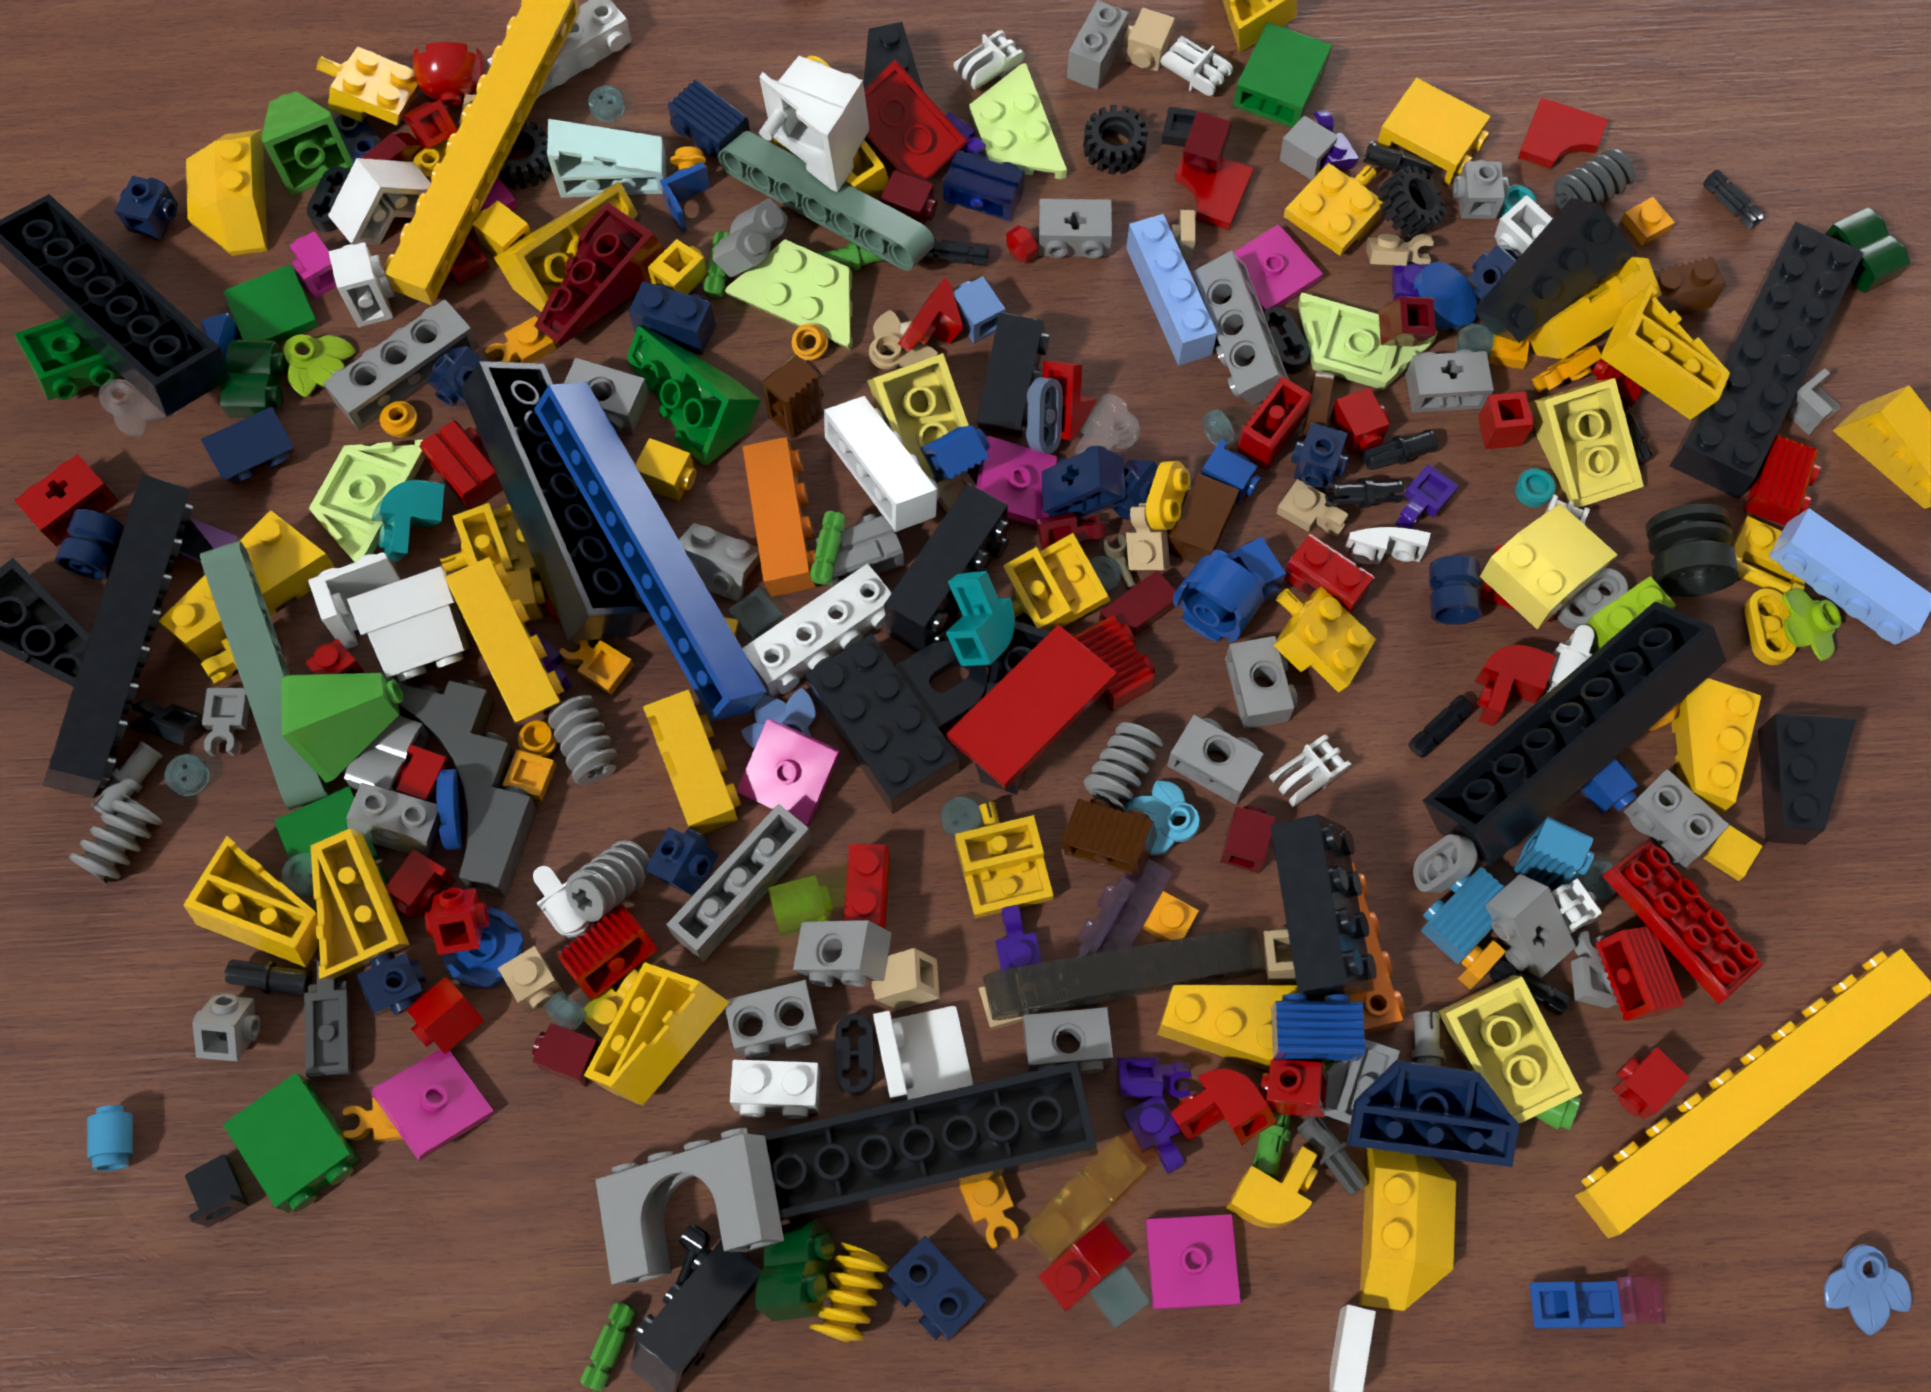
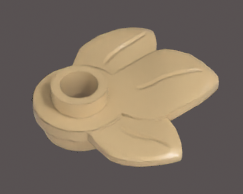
(887, 334)

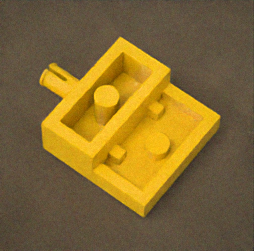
(370, 86)
(1336, 208)
(489, 534)
(1055, 584)
(1323, 637)
(1003, 864)

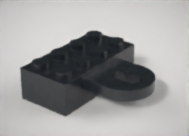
(894, 715)

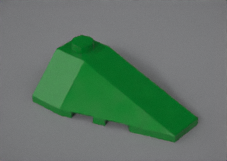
(699, 400)

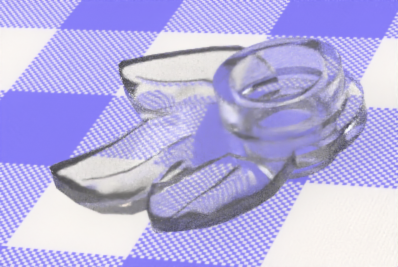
(130, 411)
(1103, 423)

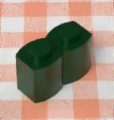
(1882, 256)
(255, 378)
(794, 1272)

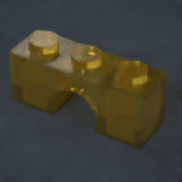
(1084, 1199)

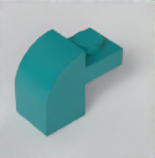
(407, 505)
(986, 620)

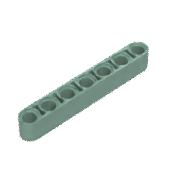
(844, 212)
(259, 665)

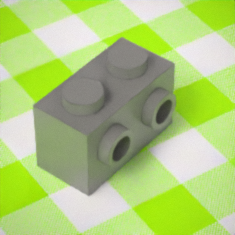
(1675, 819)

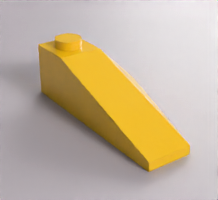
(538, 260)

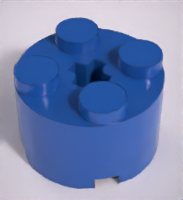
(1219, 597)

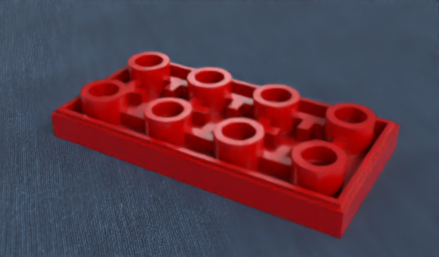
(1032, 706)
(1684, 921)

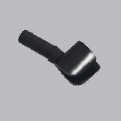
(695, 1240)

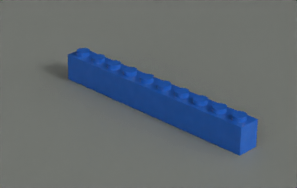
(649, 551)

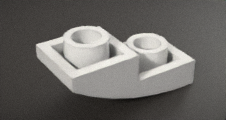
(1370, 544)

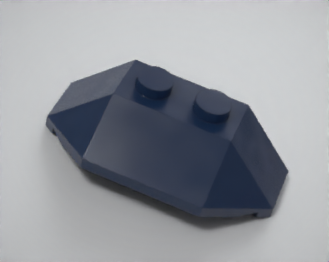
(1434, 1115)

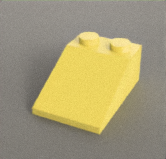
(919, 404)
(1587, 442)
(1546, 564)
(1511, 1047)

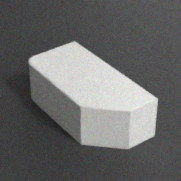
(1351, 1349)

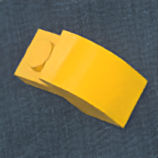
(1275, 1203)

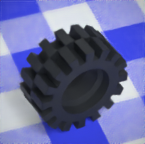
(1115, 123)
(531, 167)
(1411, 201)

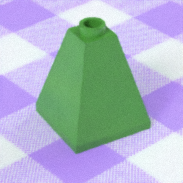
(302, 141)
(336, 716)

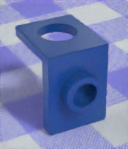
(683, 185)

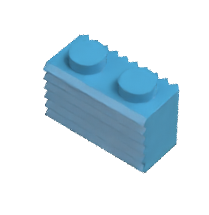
(1555, 854)
(1464, 918)

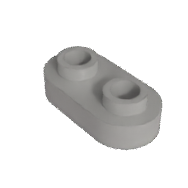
(1590, 600)
(1444, 863)

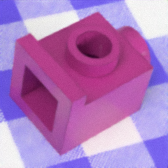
(313, 264)

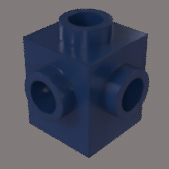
(146, 207)
(1490, 268)
(451, 374)
(1320, 456)
(1138, 482)
(682, 860)
(384, 998)

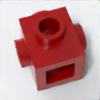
(456, 920)

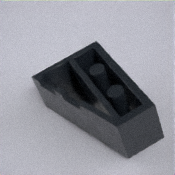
(883, 47)
(1010, 373)
(1800, 773)
(692, 1317)

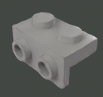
(720, 559)

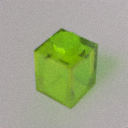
(799, 903)

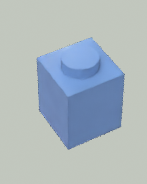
(978, 308)

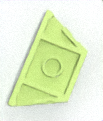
(1015, 125)
(800, 290)
(1348, 343)
(356, 486)

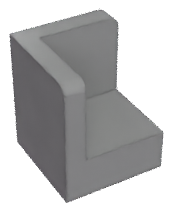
(1306, 146)
(1812, 404)

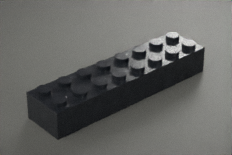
(110, 306)
(1768, 359)
(560, 530)
(117, 637)
(1575, 730)
(930, 1143)

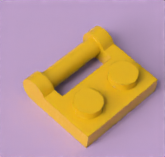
(1754, 544)

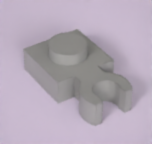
(223, 714)
(1588, 973)

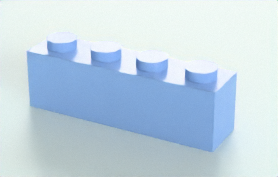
(1171, 289)
(1852, 577)

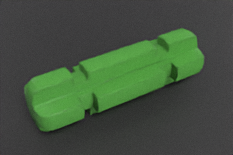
(714, 282)
(827, 548)
(608, 1346)

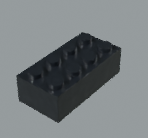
(962, 543)
(1323, 907)

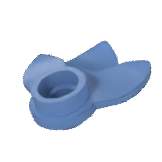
(796, 714)
(1868, 1295)

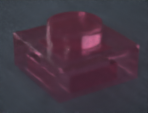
(1641, 1300)

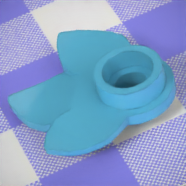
(1163, 807)

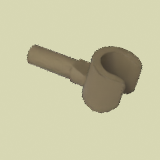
(1119, 557)

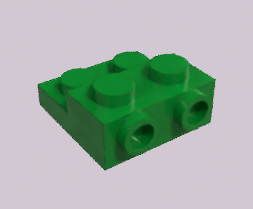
(63, 360)

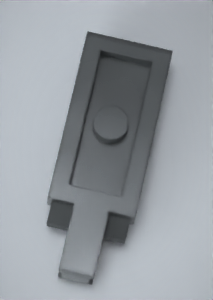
(328, 1028)

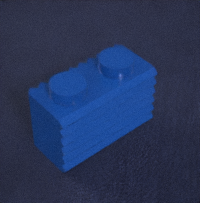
(956, 452)
(1317, 1029)

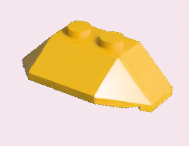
(229, 192)
(1405, 1228)

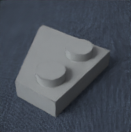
(1351, 1078)

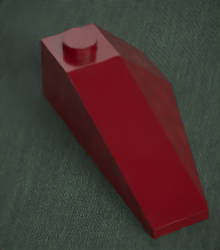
(601, 274)

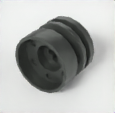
(1692, 550)

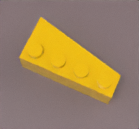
(282, 566)
(504, 640)

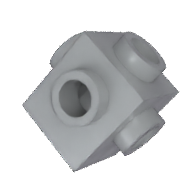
(1480, 189)
(225, 1027)

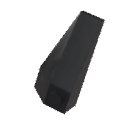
(37, 626)

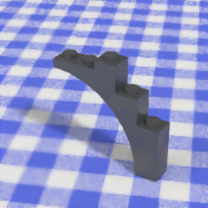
(496, 817)

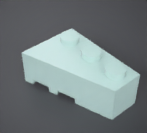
(594, 158)

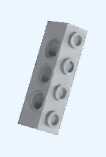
(1217, 281)
(397, 382)
(740, 882)

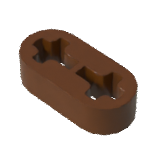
(1319, 404)

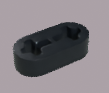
(324, 198)
(1289, 337)
(864, 1053)

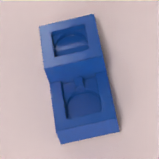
(1575, 1305)

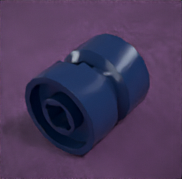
(89, 545)
(1454, 594)

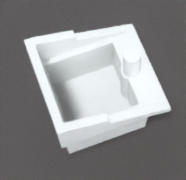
(817, 117)
(412, 623)

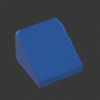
(221, 330)

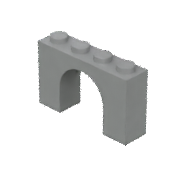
(637, 1196)

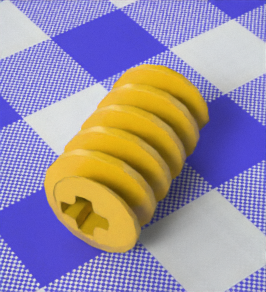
(850, 1294)

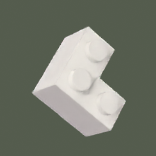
(374, 196)

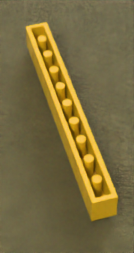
(479, 148)
(1753, 1093)

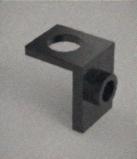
(215, 1191)

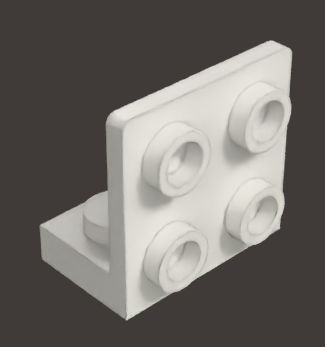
(338, 584)
(922, 1053)

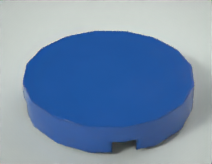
(1451, 295)
(450, 809)
(498, 945)

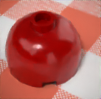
(448, 71)

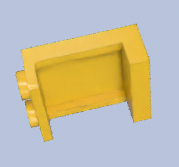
(1436, 128)

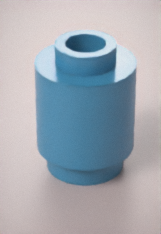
(110, 1138)

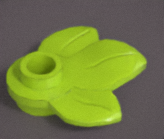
(319, 364)
(1811, 623)

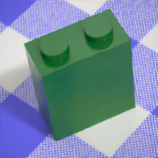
(1281, 75)
(292, 1144)

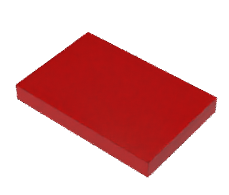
(909, 125)

